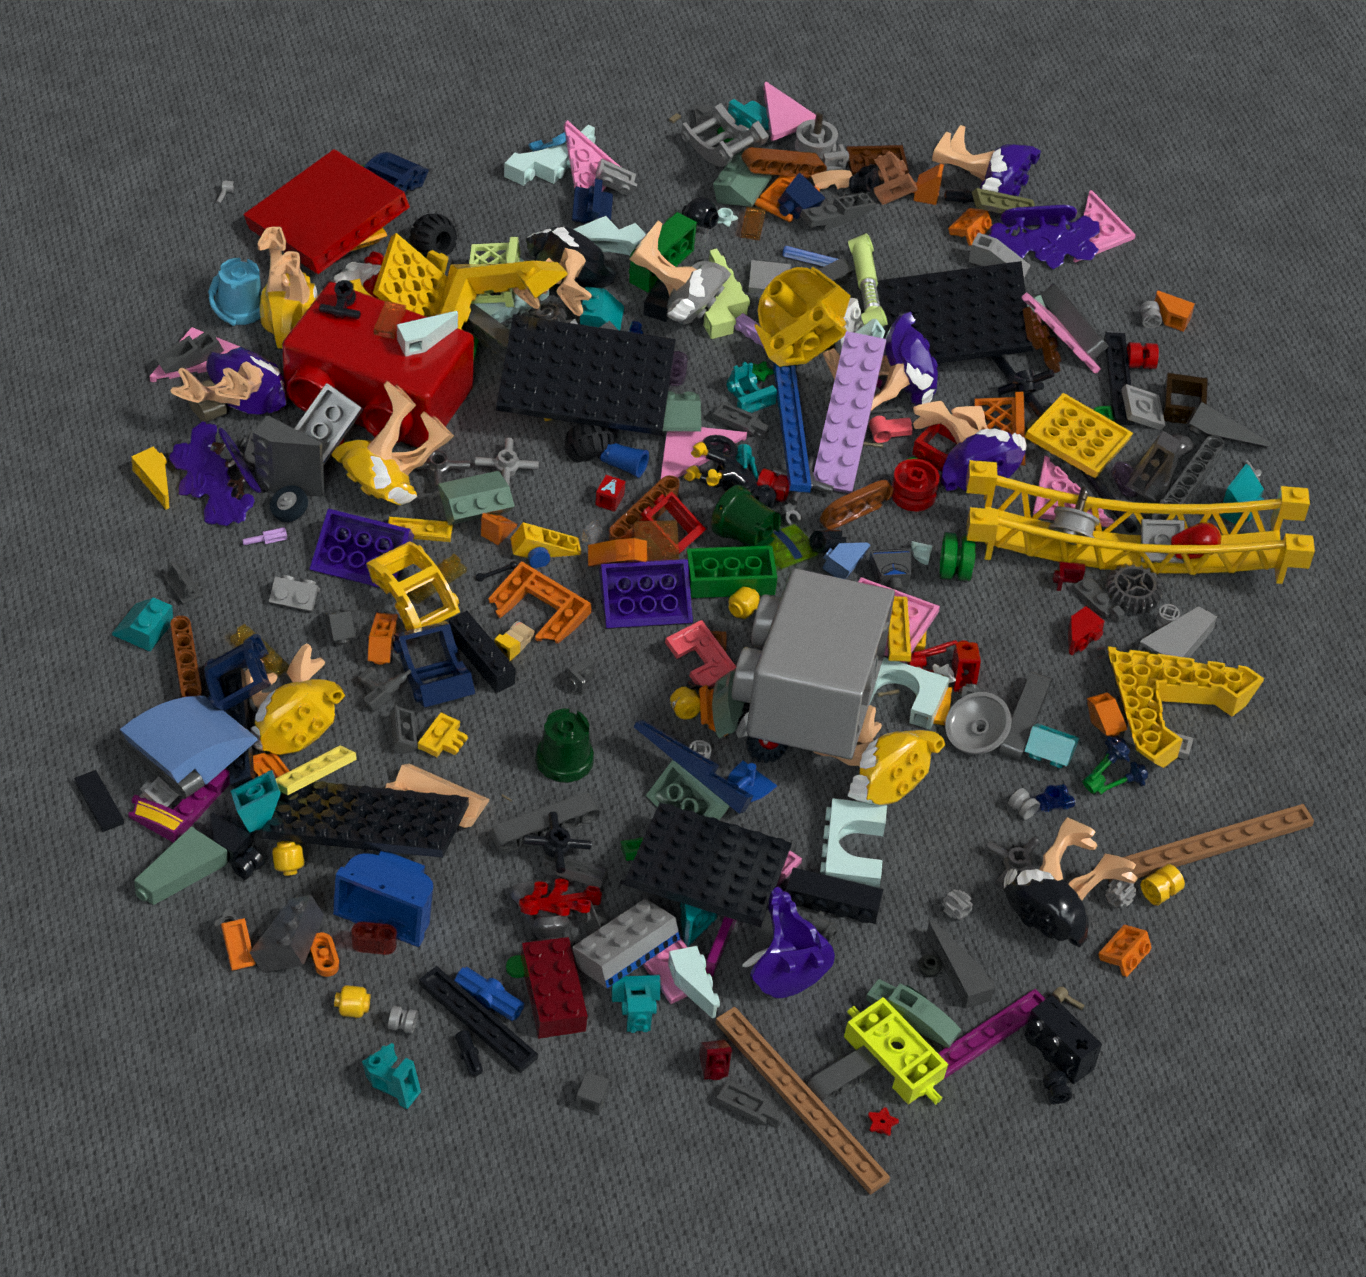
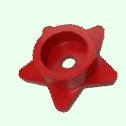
(883, 1128)

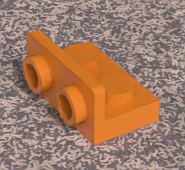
(970, 224)
(1126, 948)

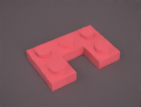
(700, 639)

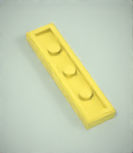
(315, 769)

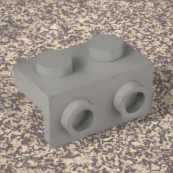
(616, 177)
(294, 593)

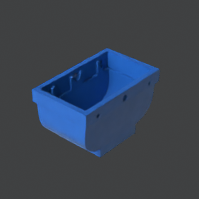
(385, 892)

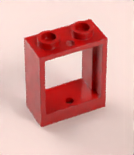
(927, 452)
(680, 514)

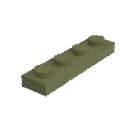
(997, 201)

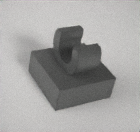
(1104, 659)

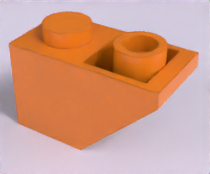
(1174, 310)
(1106, 714)

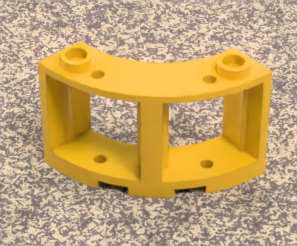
(400, 558)

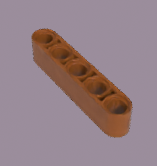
(782, 162)
(624, 526)
(185, 657)

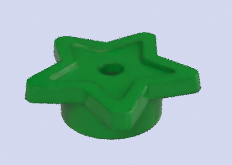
(761, 376)

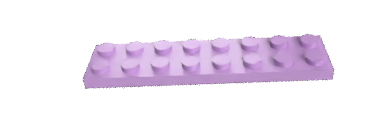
(849, 411)

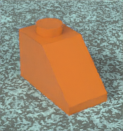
(929, 185)

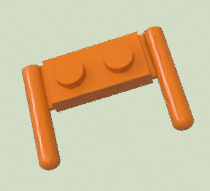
(769, 198)

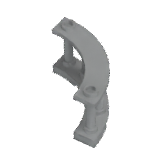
(723, 154)

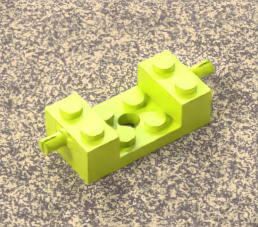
(915, 1066)

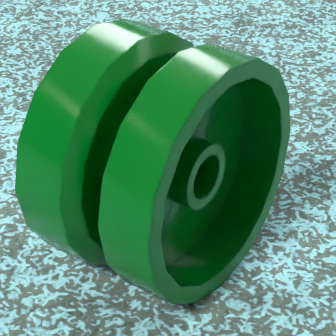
(954, 556)

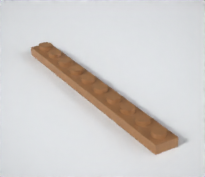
(1221, 840)
(803, 1100)

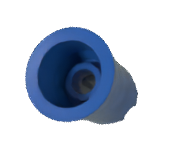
(626, 458)

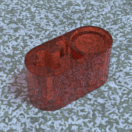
(370, 937)

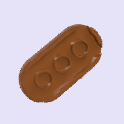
(856, 504)

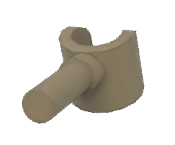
(1062, 994)

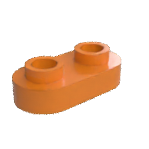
(325, 955)

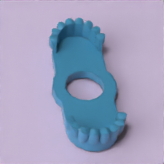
(538, 145)

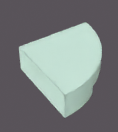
(921, 551)

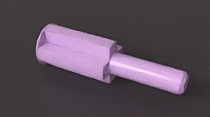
(268, 537)

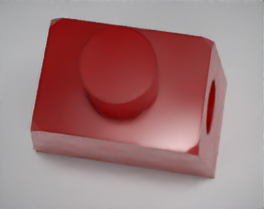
(965, 656)

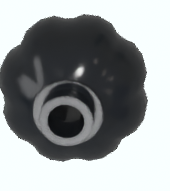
(702, 212)

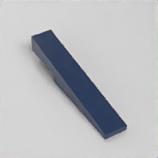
(698, 766)

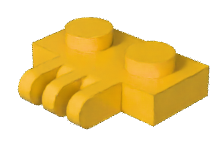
(442, 735)

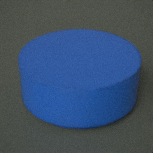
(538, 557)

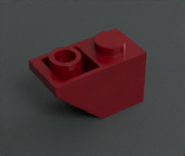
(715, 1059)

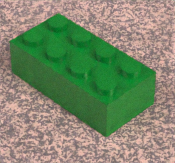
(674, 244)
(727, 569)

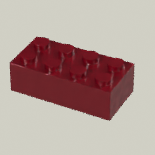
(553, 987)

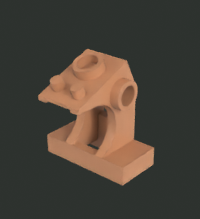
(895, 180)

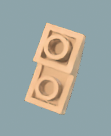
(825, 179)

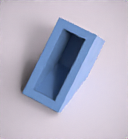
(844, 558)

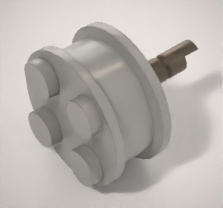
(816, 136)
(1075, 520)

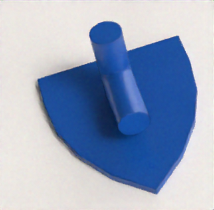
(751, 780)

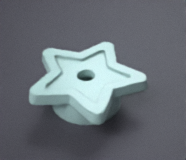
(726, 216)

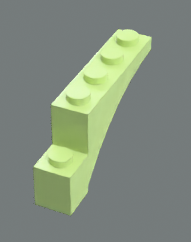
(728, 305)

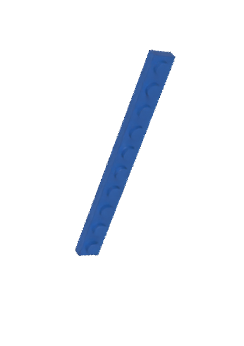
(792, 428)

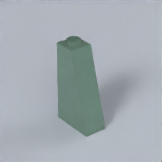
(181, 865)

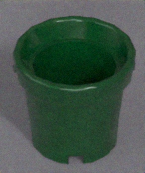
(744, 518)
(565, 747)

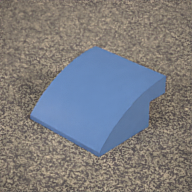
(188, 737)

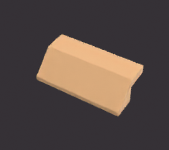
(419, 780)

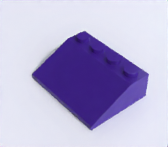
(351, 542)
(646, 593)

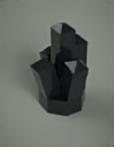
(823, 540)

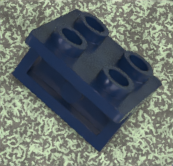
(591, 203)

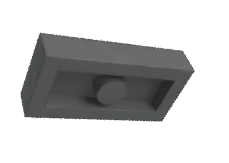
(702, 114)

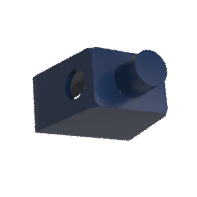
(799, 196)

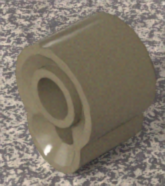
(207, 409)

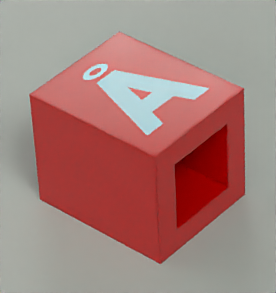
(610, 493)

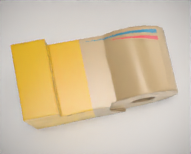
(514, 639)

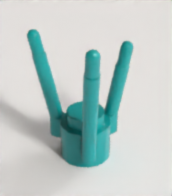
(745, 457)

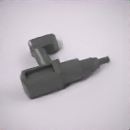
(380, 692)

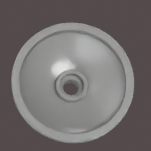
(977, 712)

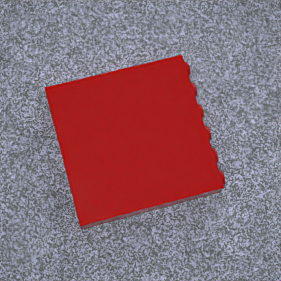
(328, 210)

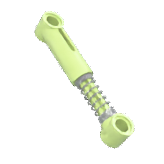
(862, 249)

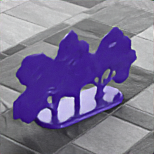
(1048, 241)

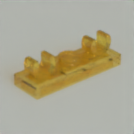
(450, 569)
(271, 662)

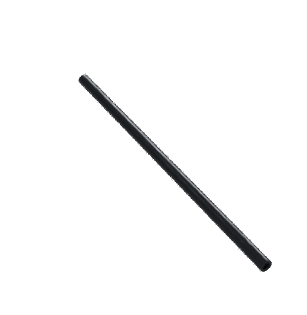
(1038, 409)

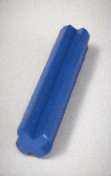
(807, 256)

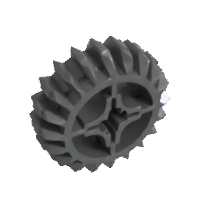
(1134, 588)

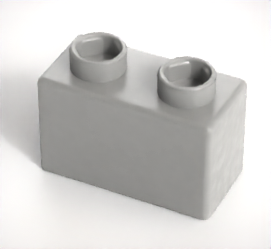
(815, 662)

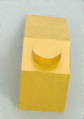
(151, 470)

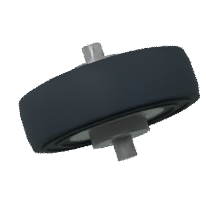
(289, 503)

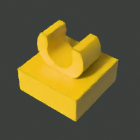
(439, 260)

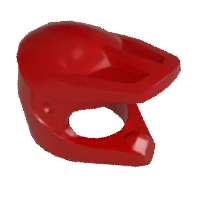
(1198, 534)

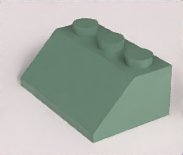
(738, 184)
(682, 412)
(472, 496)
(686, 792)

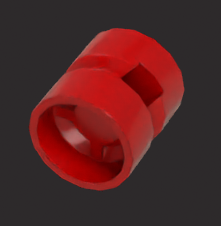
(1136, 352)
(778, 483)

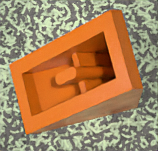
(496, 527)

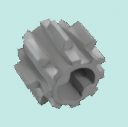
(1120, 893)
(957, 904)

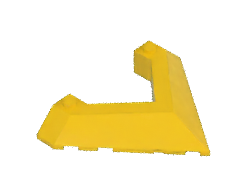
(469, 280)
(1153, 678)

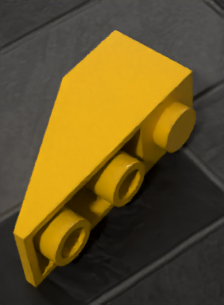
(531, 536)

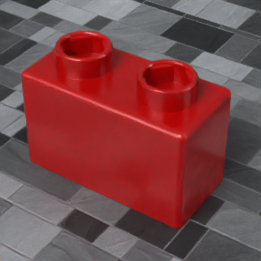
(360, 363)

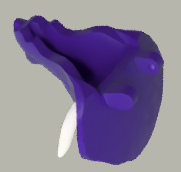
(796, 954)

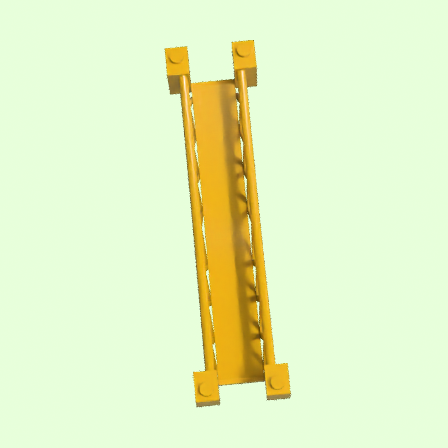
(1110, 550)

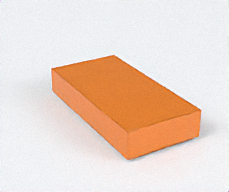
(237, 944)

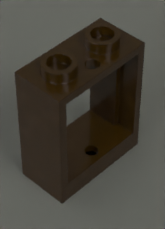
(1182, 385)

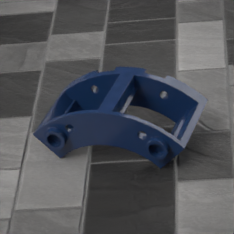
(397, 171)
(242, 656)
(441, 690)

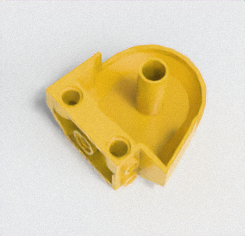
(801, 315)

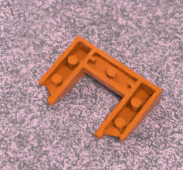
(524, 580)

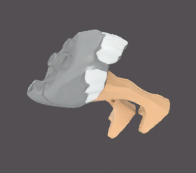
(688, 287)

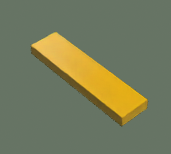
(899, 633)

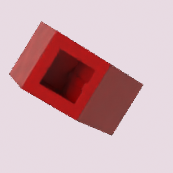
(1083, 629)

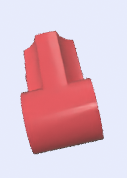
(884, 429)

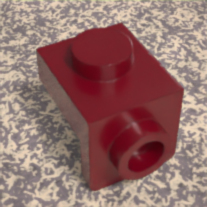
(1068, 573)

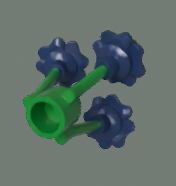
(1116, 750)

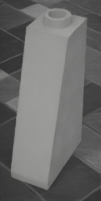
(1180, 636)

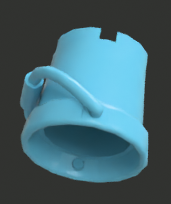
(237, 293)

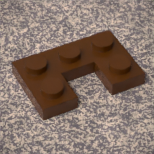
(864, 155)
(1041, 338)

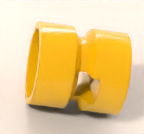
(1162, 884)

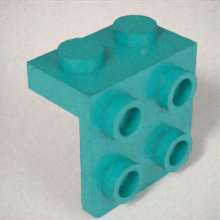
(748, 113)

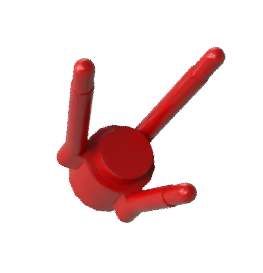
(918, 658)

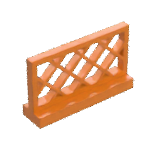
(1017, 410)

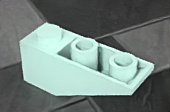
(424, 333)
(691, 977)

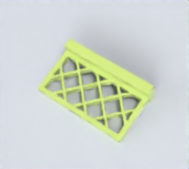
(510, 256)

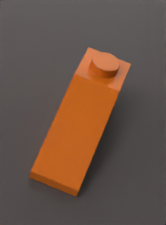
(617, 552)
(382, 637)

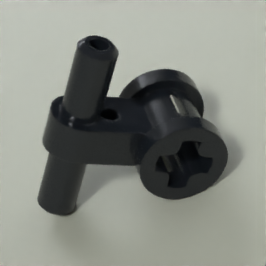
(345, 297)

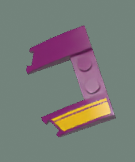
(175, 822)

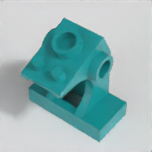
(743, 380)
(637, 1005)
(392, 1080)

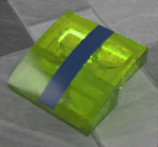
(791, 546)

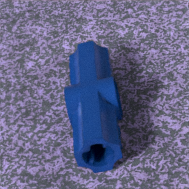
(489, 993)

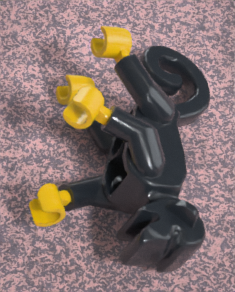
(728, 471)

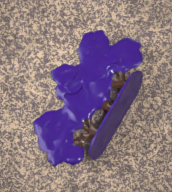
(209, 474)

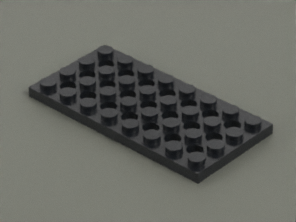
(368, 818)

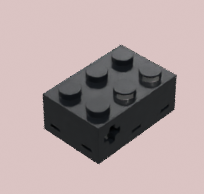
(1062, 1039)

